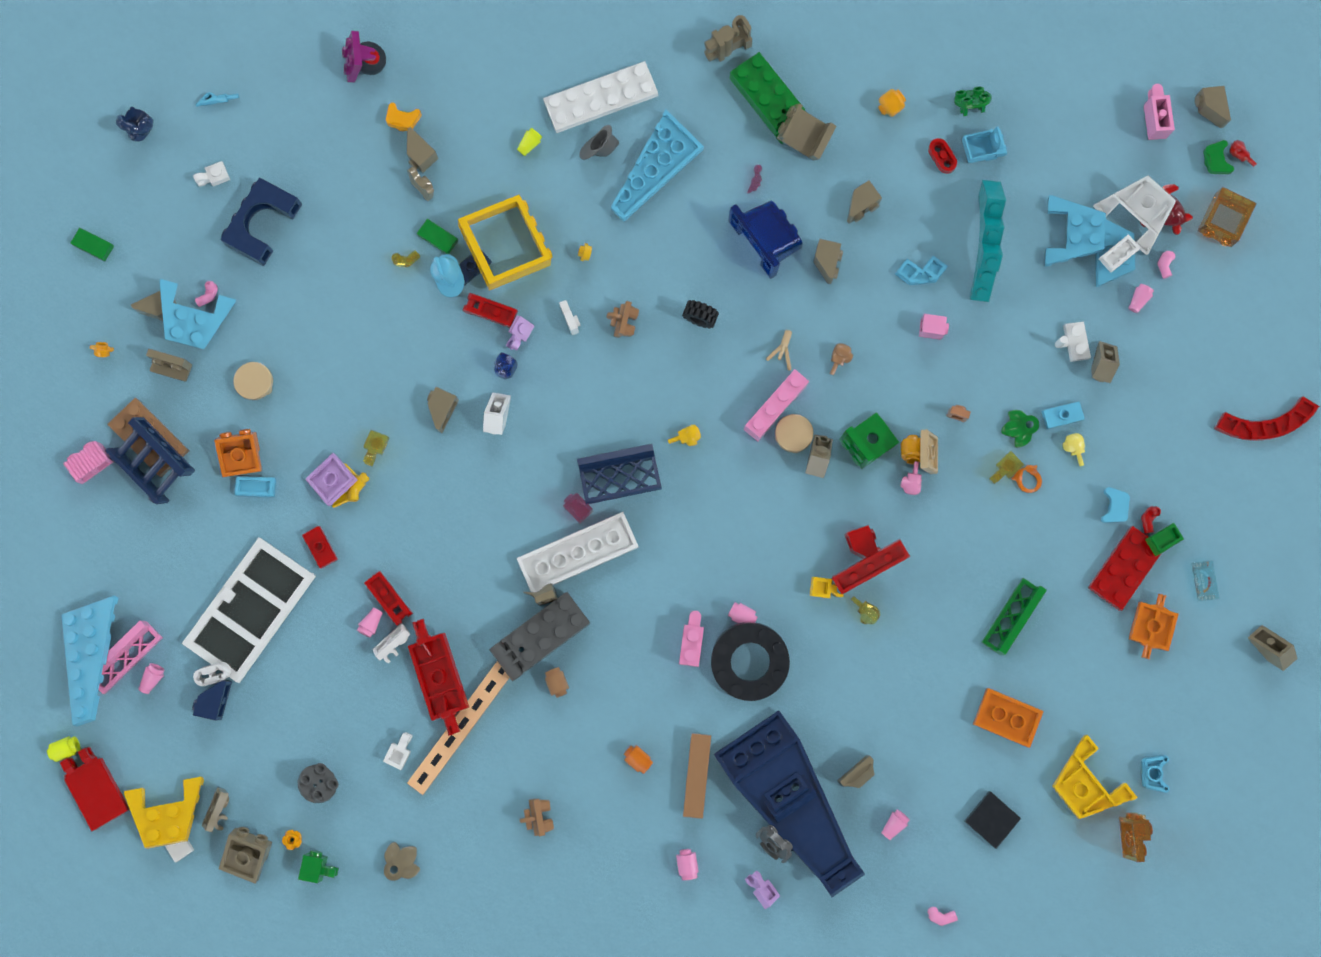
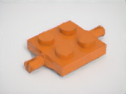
(1153, 626)

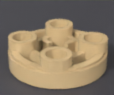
(253, 381)
(794, 433)

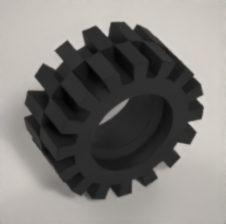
(700, 314)

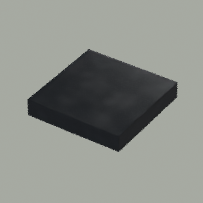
(992, 819)

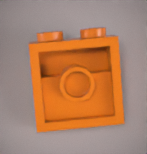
(238, 453)

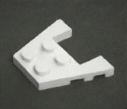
(1147, 203)

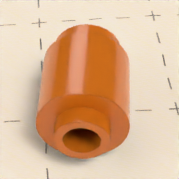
(637, 759)

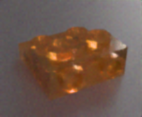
(1134, 831)

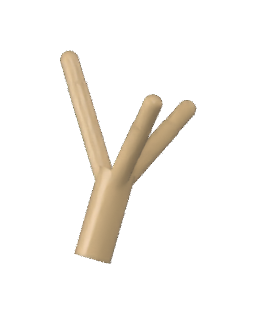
(783, 348)

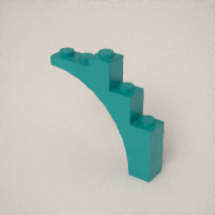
(989, 256)

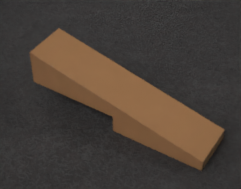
(697, 776)

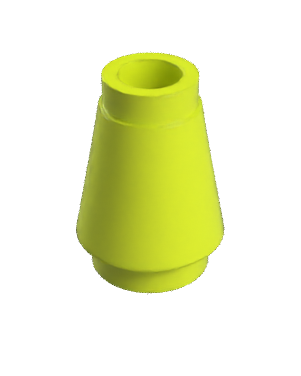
(529, 141)

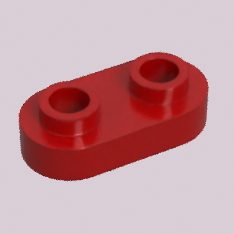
(944, 156)

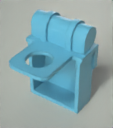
(984, 145)

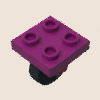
(362, 57)

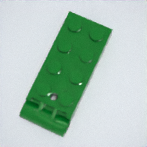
(764, 91)

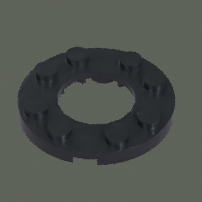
(750, 633)

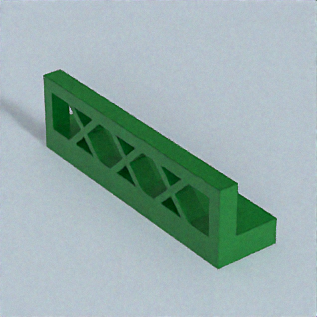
(1021, 618)

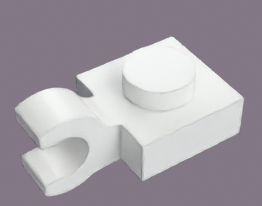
(214, 173)
(398, 754)

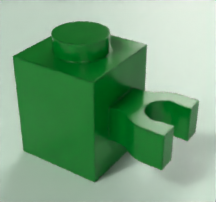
(314, 867)

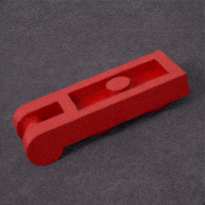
(490, 310)
(388, 597)

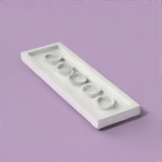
(600, 97)
(577, 552)

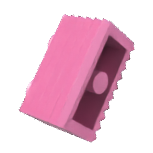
(87, 462)

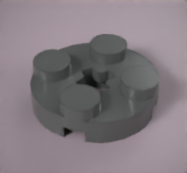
(774, 844)

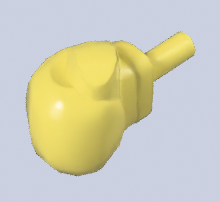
(1075, 444)

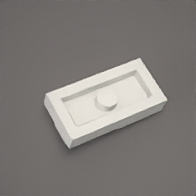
(388, 644)

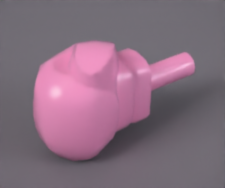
(912, 483)

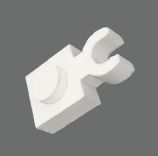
(572, 321)

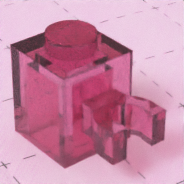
(577, 508)

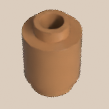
(556, 682)

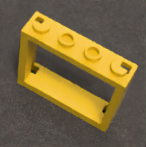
(511, 275)

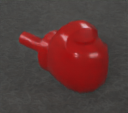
(1240, 152)

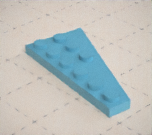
(660, 160)
(86, 652)

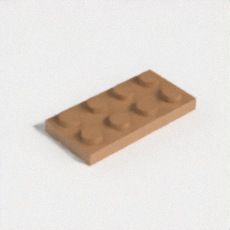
(120, 426)

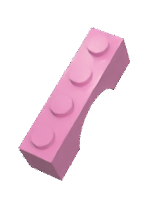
(775, 405)

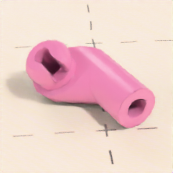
(1164, 262)
(210, 294)
(941, 919)

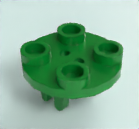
(972, 99)

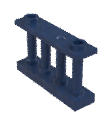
(166, 453)

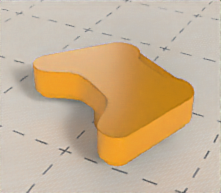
(400, 119)

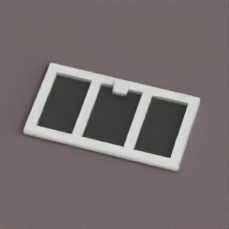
(249, 609)

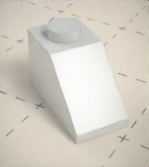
(496, 413)

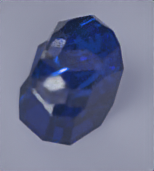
(505, 366)

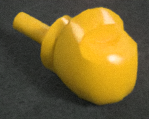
(687, 435)

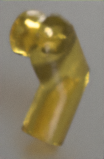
(405, 261)

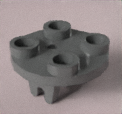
(311, 776)

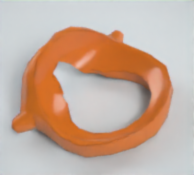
(1018, 478)

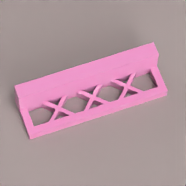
(122, 648)

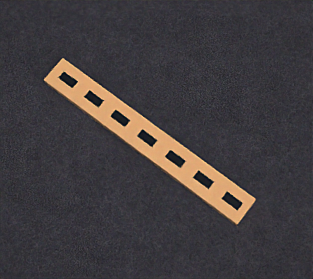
(466, 721)

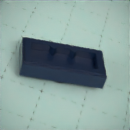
(470, 269)

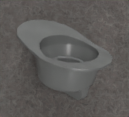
(600, 144)

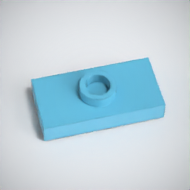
(1063, 415)

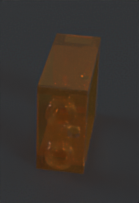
(1233, 201)

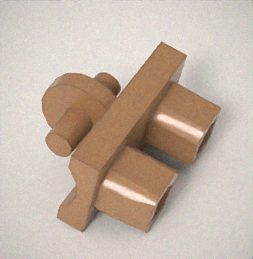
(626, 311)
(539, 825)

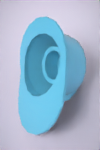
(447, 275)

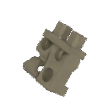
(728, 39)

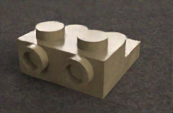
(245, 854)

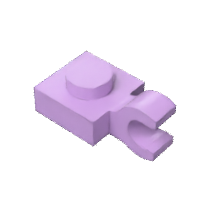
(520, 332)
(764, 890)

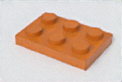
(1008, 717)

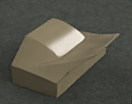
(545, 595)
(859, 773)

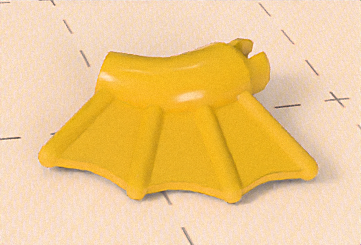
(352, 493)

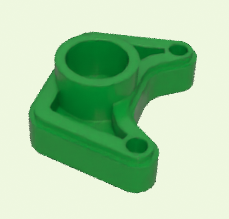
(1215, 158)

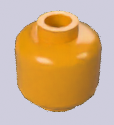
(891, 102)
(911, 449)

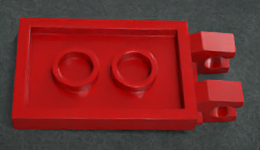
(94, 789)

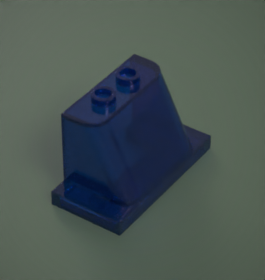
(767, 233)

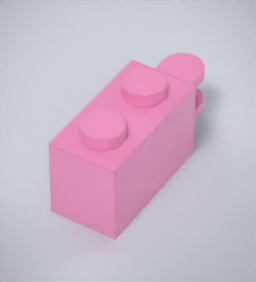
(1158, 114)
(691, 641)

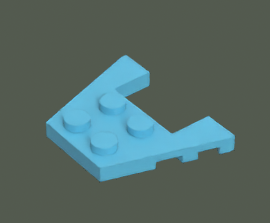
(1084, 231)
(188, 324)

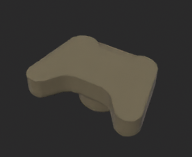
(422, 184)

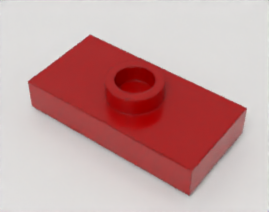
(320, 547)

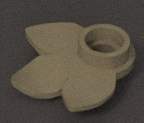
(403, 860)

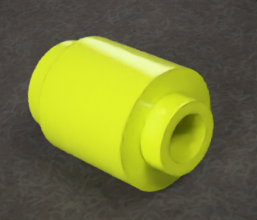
(63, 748)

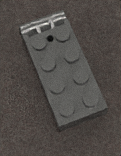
(539, 636)

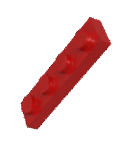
(871, 566)

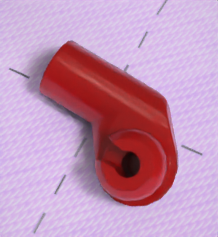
(1148, 517)

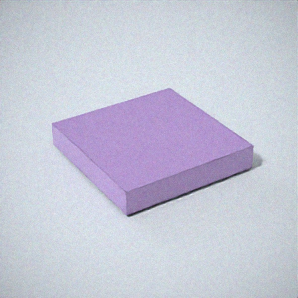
(331, 479)

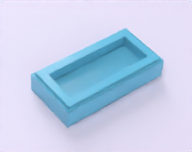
(255, 486)

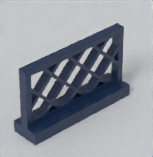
(620, 458)

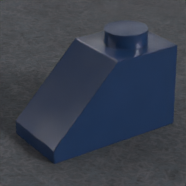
(212, 701)

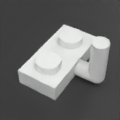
(1076, 341)

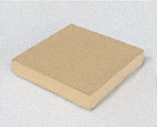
(929, 452)

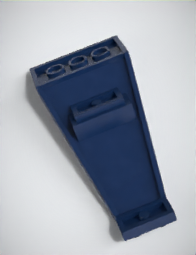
(767, 767)

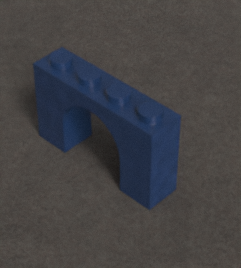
(261, 197)

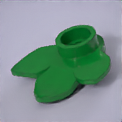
(1018, 429)

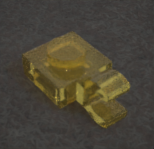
(375, 445)
(1007, 466)

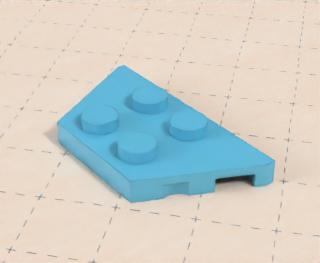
(1113, 235)

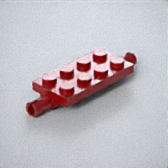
(438, 676)

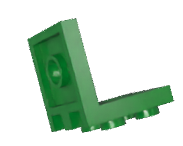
(858, 445)

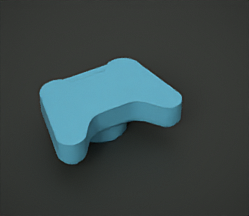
(1118, 506)
(1153, 774)

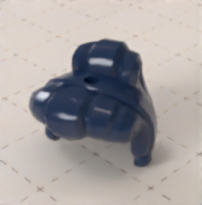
(135, 123)

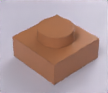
(958, 413)

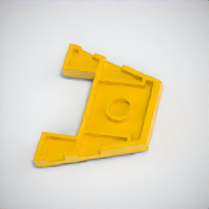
(1081, 788)
(167, 822)

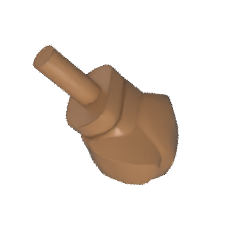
(840, 355)

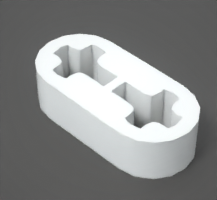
(213, 677)

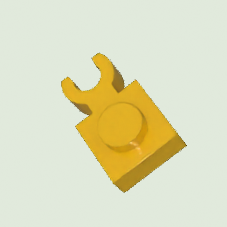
(823, 588)

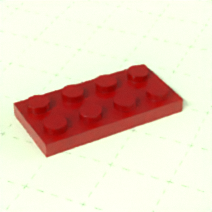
(1124, 569)

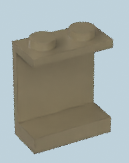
(805, 132)

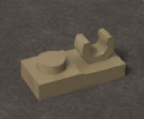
(214, 811)

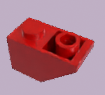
(862, 541)

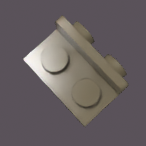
(169, 365)

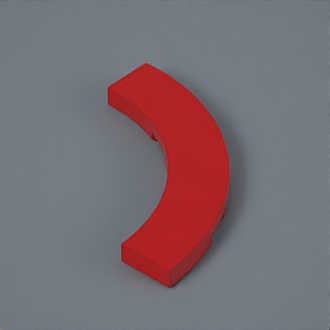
(1267, 429)

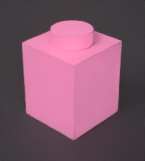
(933, 326)

